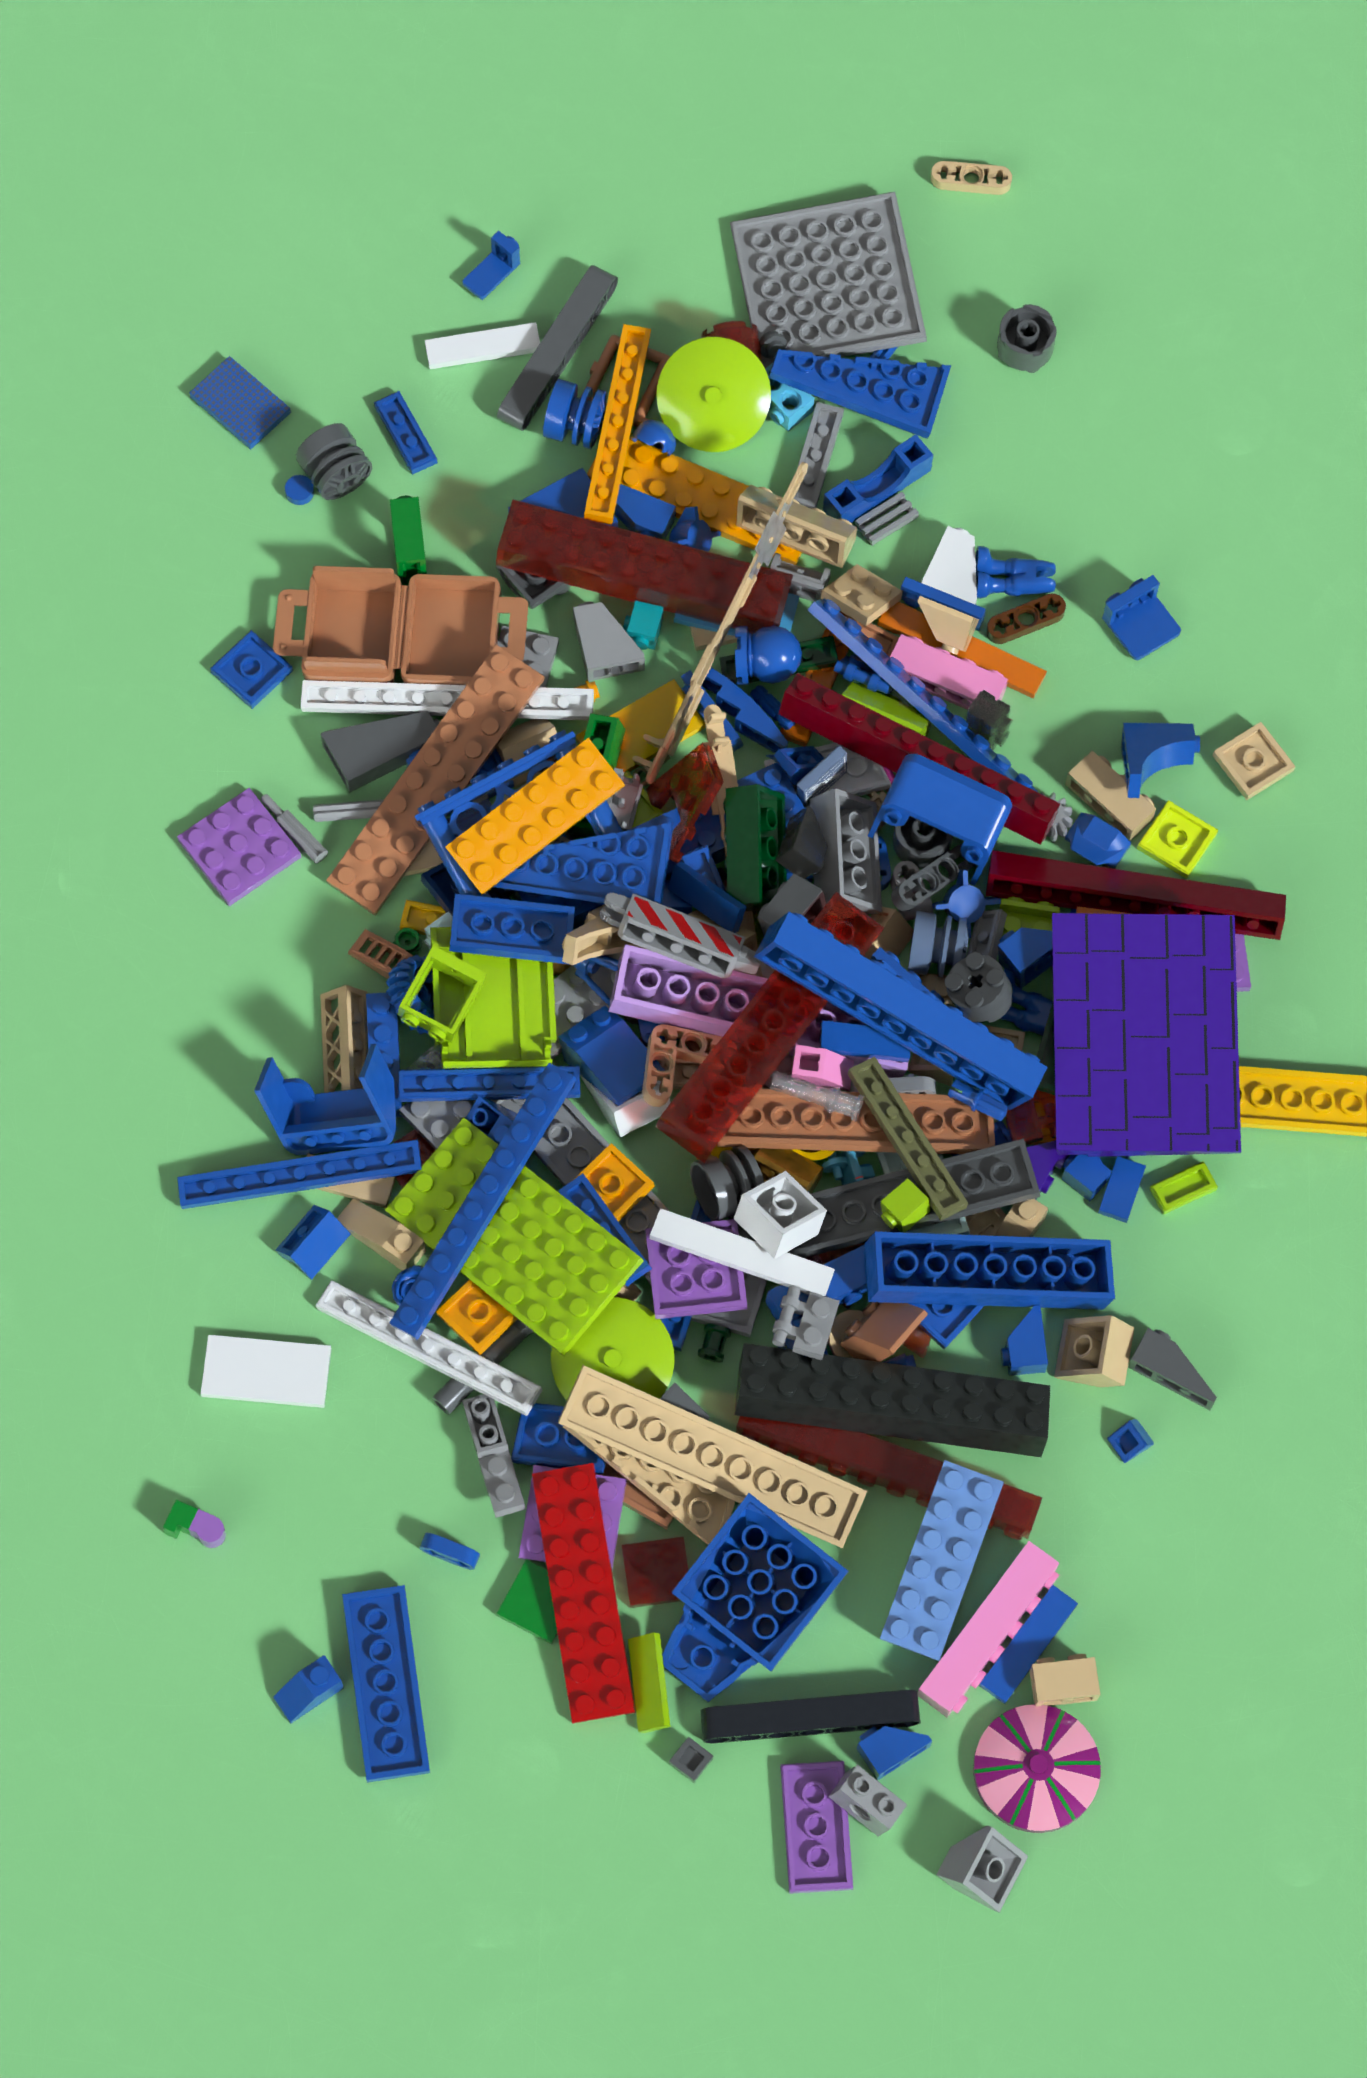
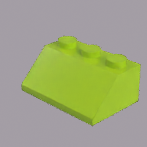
(889, 707)

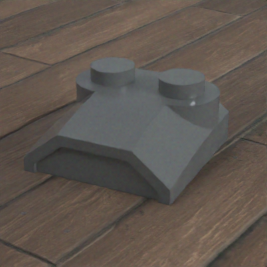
(531, 587)

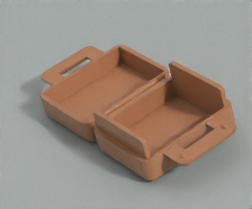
(371, 624)

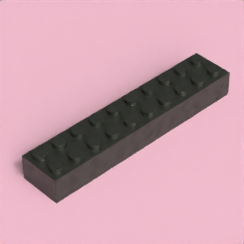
(893, 1400)

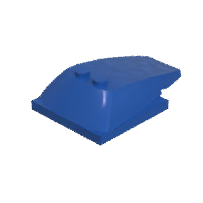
(747, 1599)

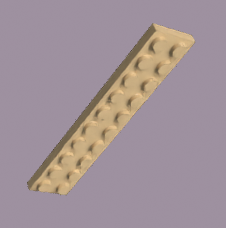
(711, 1455)

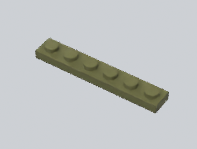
(907, 1138)

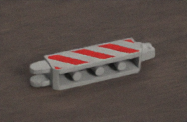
(678, 935)

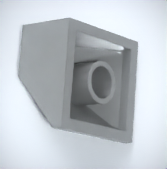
(983, 1867)

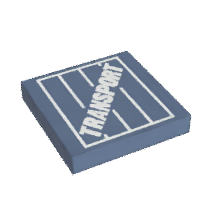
(822, 775)

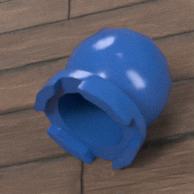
(768, 654)

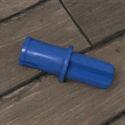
(978, 1100)

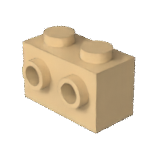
(1064, 1681)

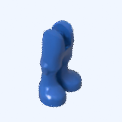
(1024, 575)
(1036, 1008)

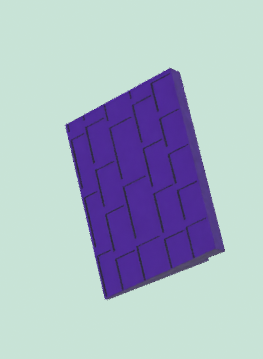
(1145, 1034)

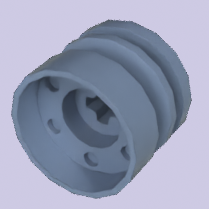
(936, 944)

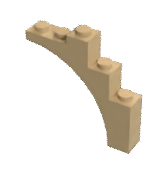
(600, 938)

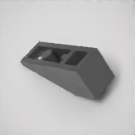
(1168, 1366)

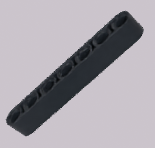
(810, 1716)

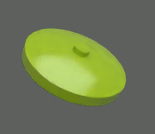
(713, 394)
(623, 1345)

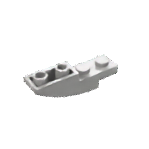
(493, 1455)

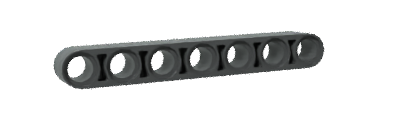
(557, 348)

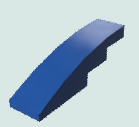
(748, 715)

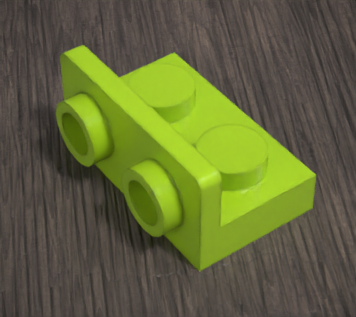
(1027, 914)

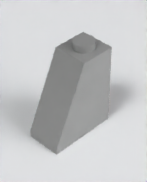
(604, 643)

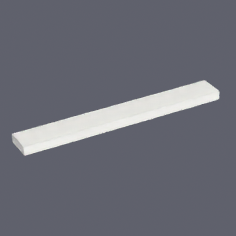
(430, 1349)

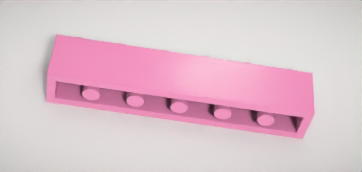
(988, 1629)

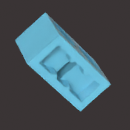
(788, 395)

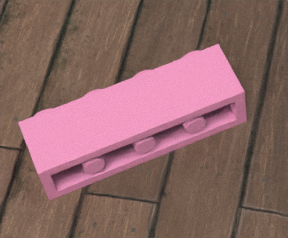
(946, 675)

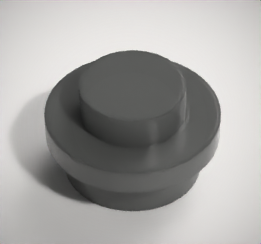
(771, 342)

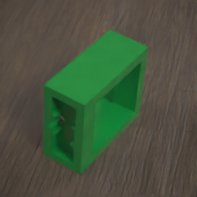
(408, 537)

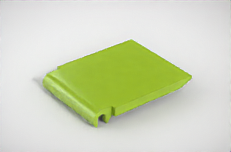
(509, 1019)

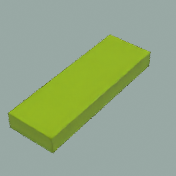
(649, 1682)

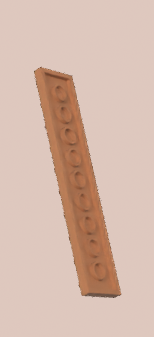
(444, 762)
(788, 1122)

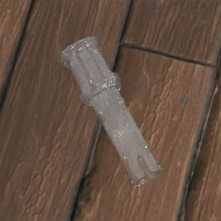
(830, 1099)

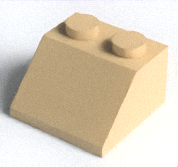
(1094, 1351)

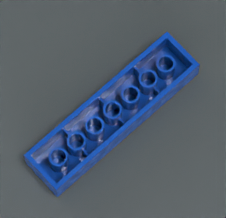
(989, 1270)

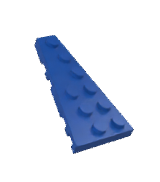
(874, 387)
(599, 865)

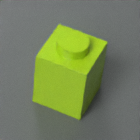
(904, 1206)

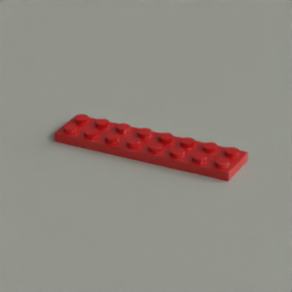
(583, 1593)

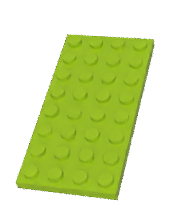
(538, 1251)

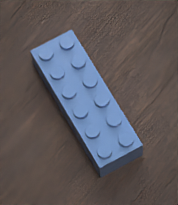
(941, 1560)

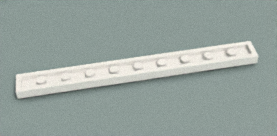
(434, 698)

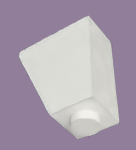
(954, 565)

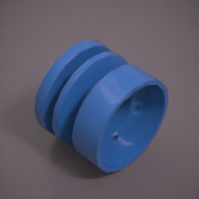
(574, 414)

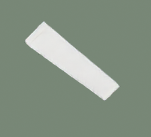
(740, 1253)

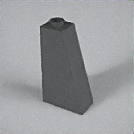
(377, 747)

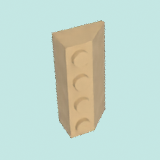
(806, 528)

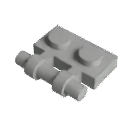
(815, 1325)

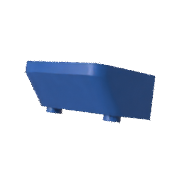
(947, 803)
(330, 1119)

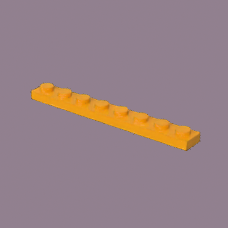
(617, 424)

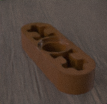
(1048, 618)

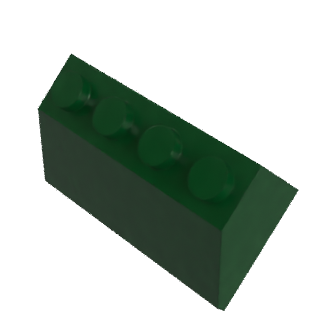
(753, 839)

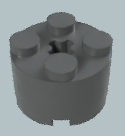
(1026, 338)
(919, 848)
(979, 988)

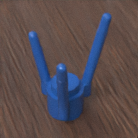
(591, 966)

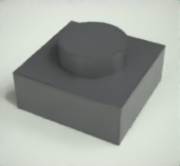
(691, 1759)

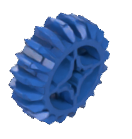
(400, 981)

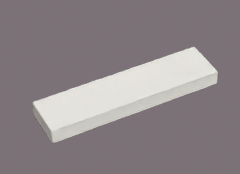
(482, 345)

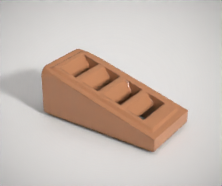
(386, 946)

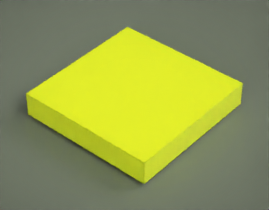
(1177, 839)

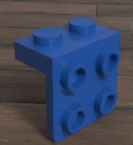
(1140, 618)

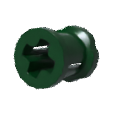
(714, 1342)

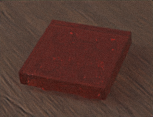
(654, 1570)

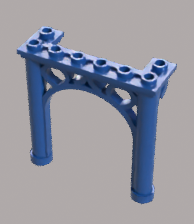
(459, 801)

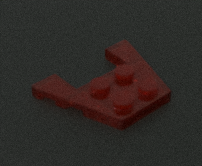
(694, 787)

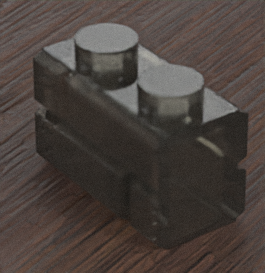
(989, 719)

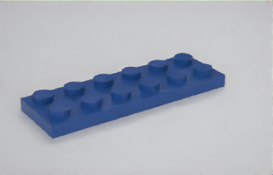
(385, 1684)

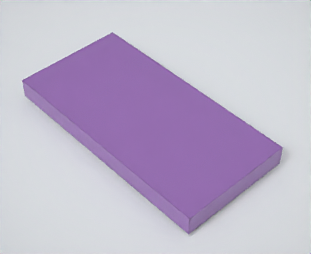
(815, 1828)

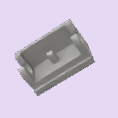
(805, 582)
(626, 800)

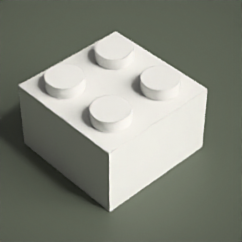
(780, 1214)

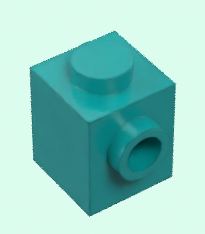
(644, 624)

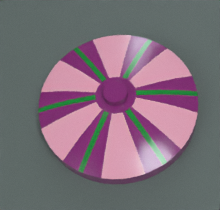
(1036, 1768)

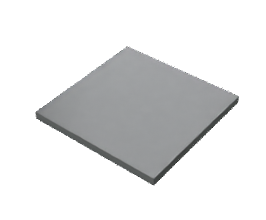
(831, 277)

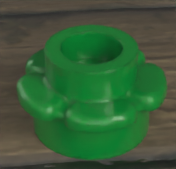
(411, 935)

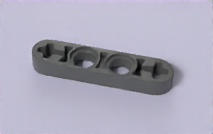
(933, 876)

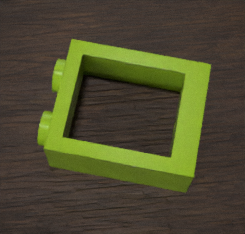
(458, 970)

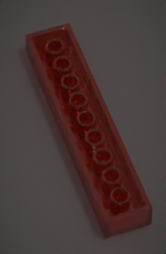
(637, 567)
(756, 1043)

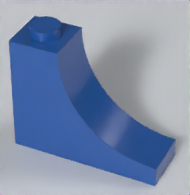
(565, 495)
(1154, 747)

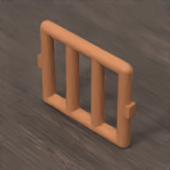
(599, 368)

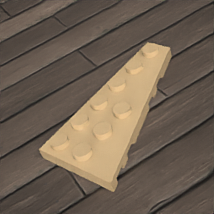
(687, 1502)

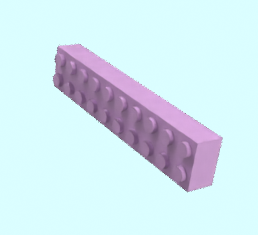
(689, 998)

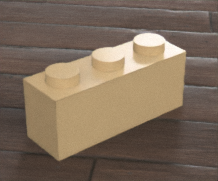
(1106, 794)

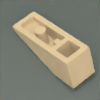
(383, 1234)

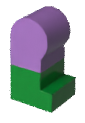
(194, 1523)

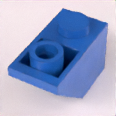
(490, 1118)

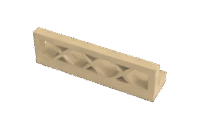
(352, 1037)

